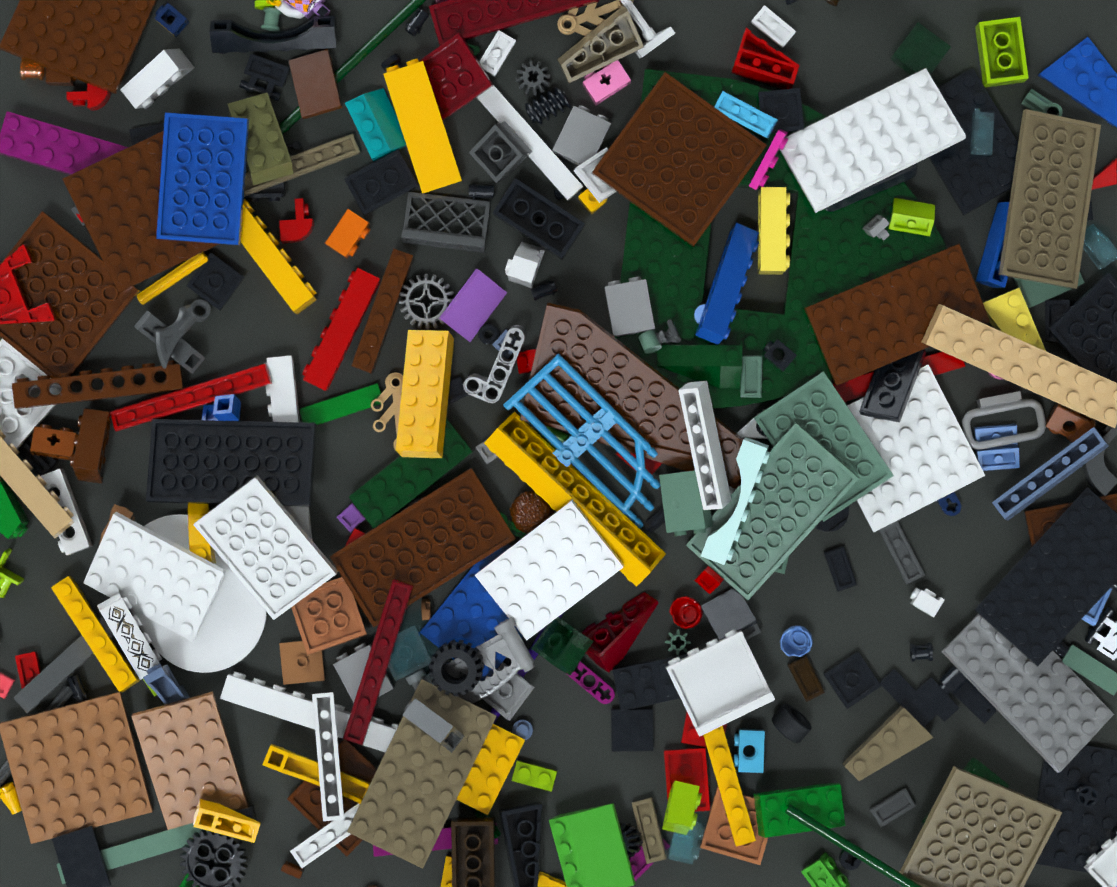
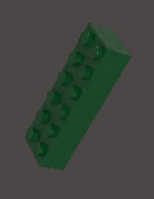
(407, 479)

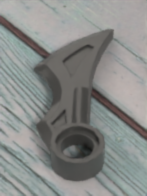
(168, 337)

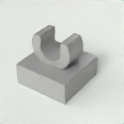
(876, 227)

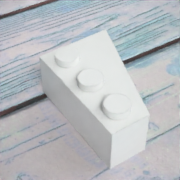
(157, 78)
(524, 264)

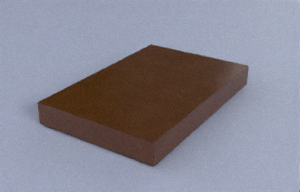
(315, 84)

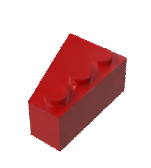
(763, 63)

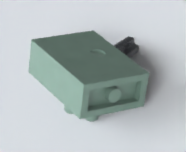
(681, 506)

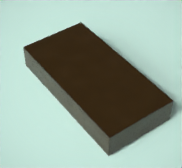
(806, 678)

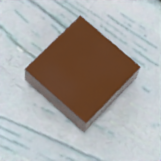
(292, 869)

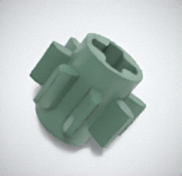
(681, 646)

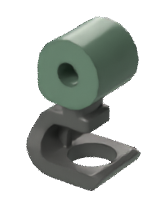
(652, 341)

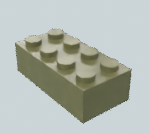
(266, 147)

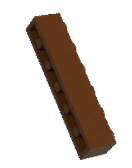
(382, 311)

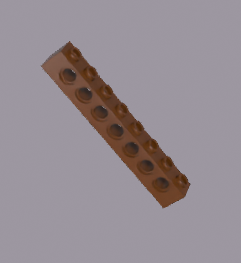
(23, 399)

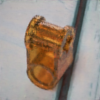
(31, 70)

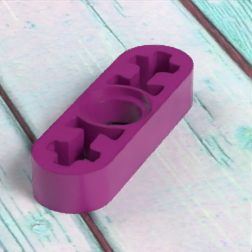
(597, 695)

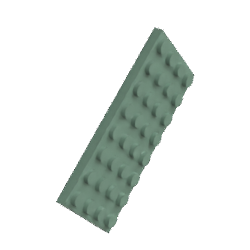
(791, 499)

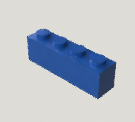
(990, 264)

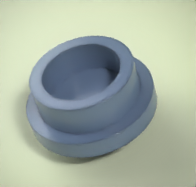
(522, 729)

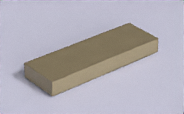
(651, 834)

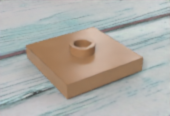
(298, 666)

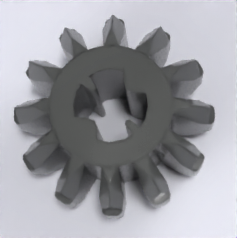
(541, 78)

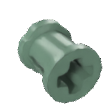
(271, 19)

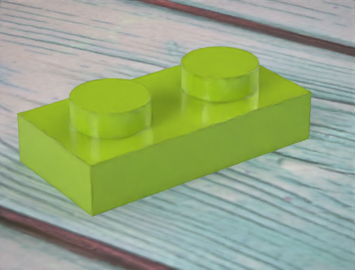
(534, 775)

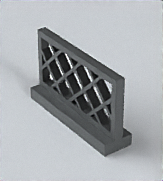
(440, 238)

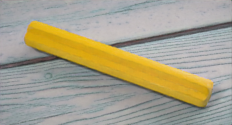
(172, 278)

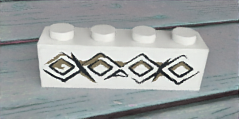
(128, 634)

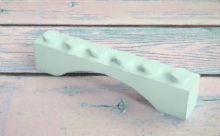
(749, 459)

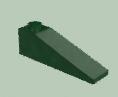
(711, 363)

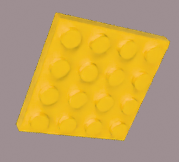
(490, 769)

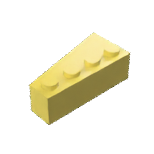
(1012, 316)

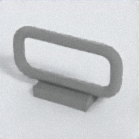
(1000, 404)

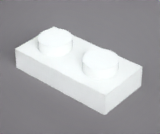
(773, 26)
(497, 53)

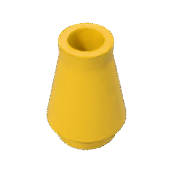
(10, 798)

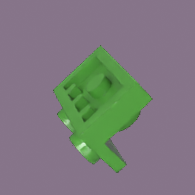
(825, 873)

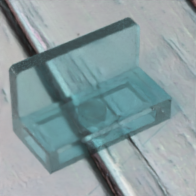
(982, 132)

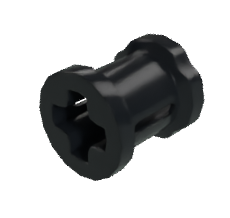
(920, 652)

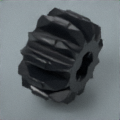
(631, 838)

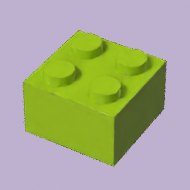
(680, 808)

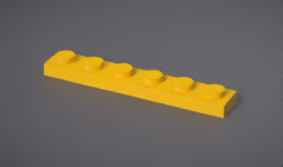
(729, 786)

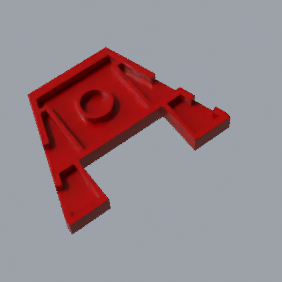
(12, 301)

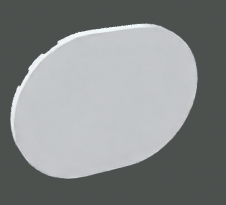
(229, 627)

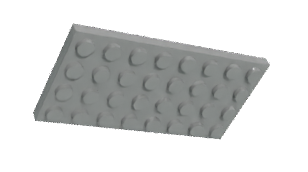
(1041, 702)

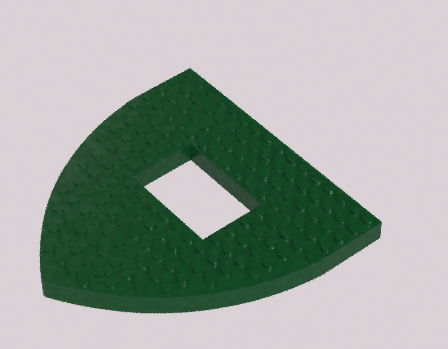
(825, 259)

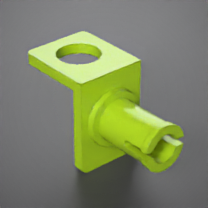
(6, 576)

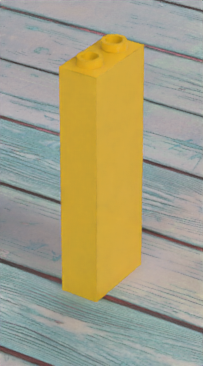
(422, 126)

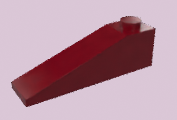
(618, 631)

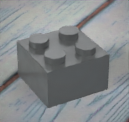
(500, 151)

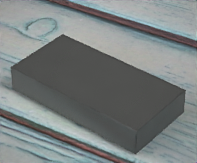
(892, 807)

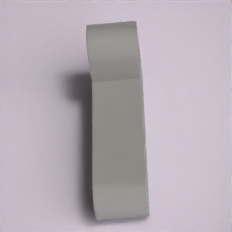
(500, 363)

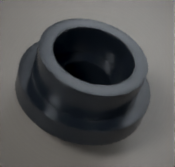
(483, 329)

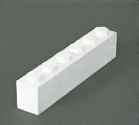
(705, 445)
(328, 756)

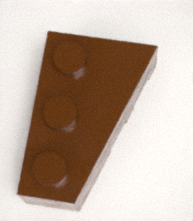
(91, 445)

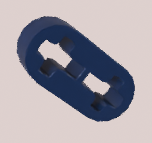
(953, 499)

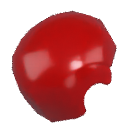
(686, 612)

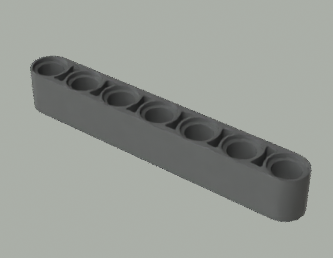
(57, 672)

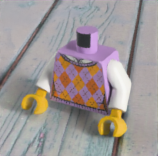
(300, 8)

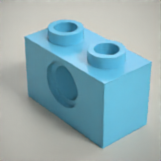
(751, 763)

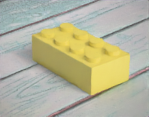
(772, 230)

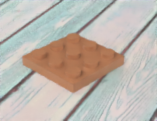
(328, 617)
(719, 838)

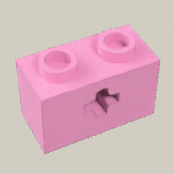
(600, 92)

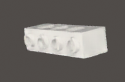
(81, 538)

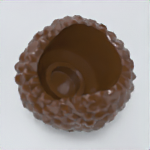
(529, 511)

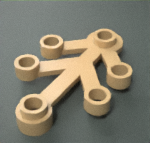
(590, 15)
(394, 408)

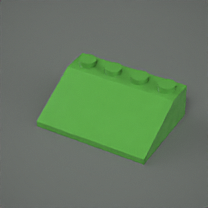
(592, 848)

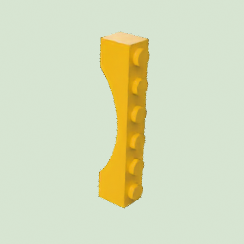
(94, 634)
(307, 769)

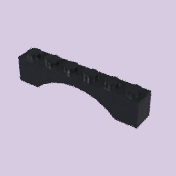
(232, 37)

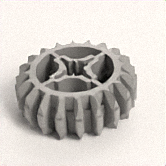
(417, 301)

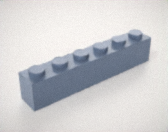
(1050, 474)

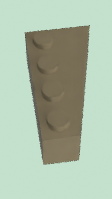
(602, 46)
(889, 742)

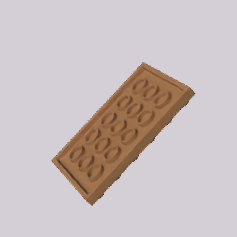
(189, 758)

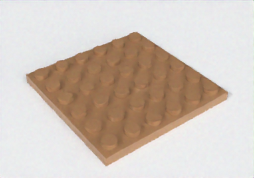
(75, 767)

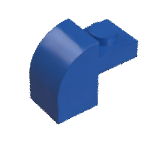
(224, 409)

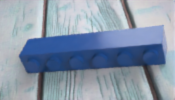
(727, 284)

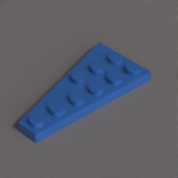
(1086, 79)

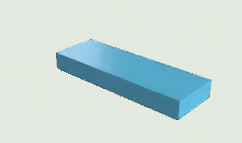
(746, 114)

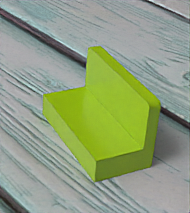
(912, 217)

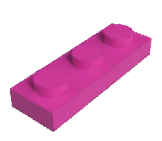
(769, 160)

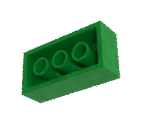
(818, 801)

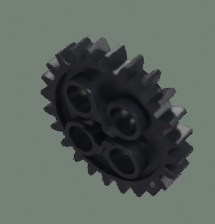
(215, 843)

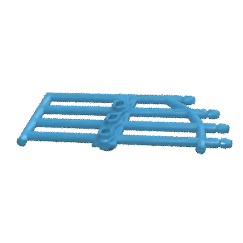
(584, 437)

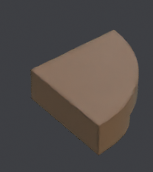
(426, 609)

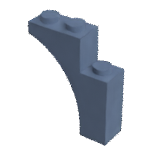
(164, 684)

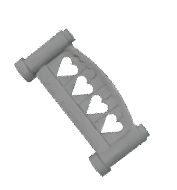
(506, 643)

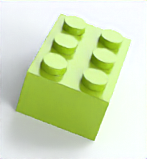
(1001, 52)

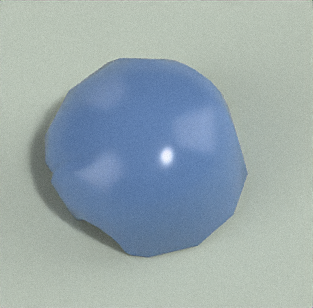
(796, 641)

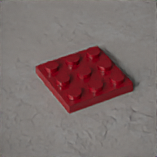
(455, 75)

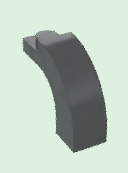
(183, 352)
(1096, 471)

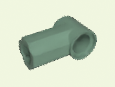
(1037, 102)

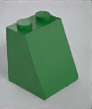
(12, 516)

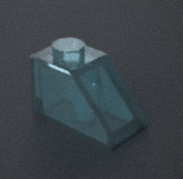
(1099, 247)

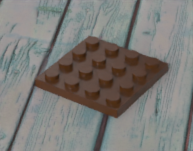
(308, 795)

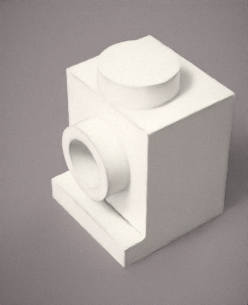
(926, 601)

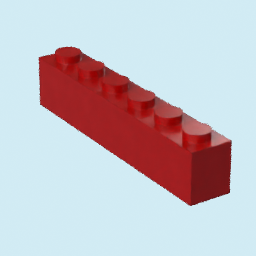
(341, 329)

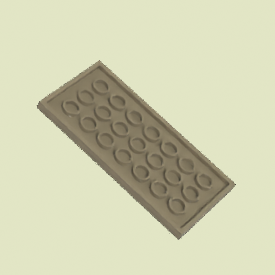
(1049, 199)
(420, 779)

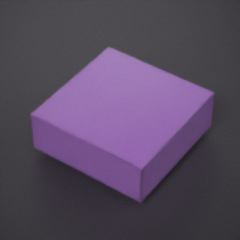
(351, 517)

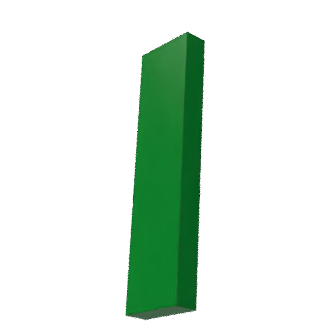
(341, 405)

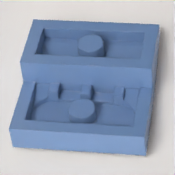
(997, 457)

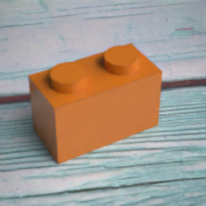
(348, 234)

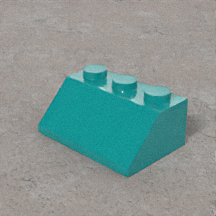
(376, 123)

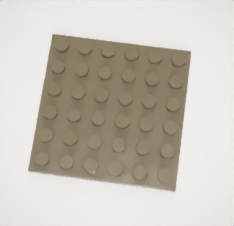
(979, 835)

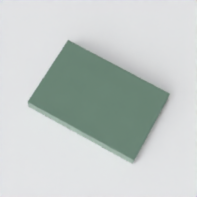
(1036, 292)

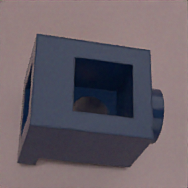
(178, 24)

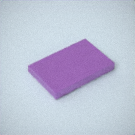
(473, 305)

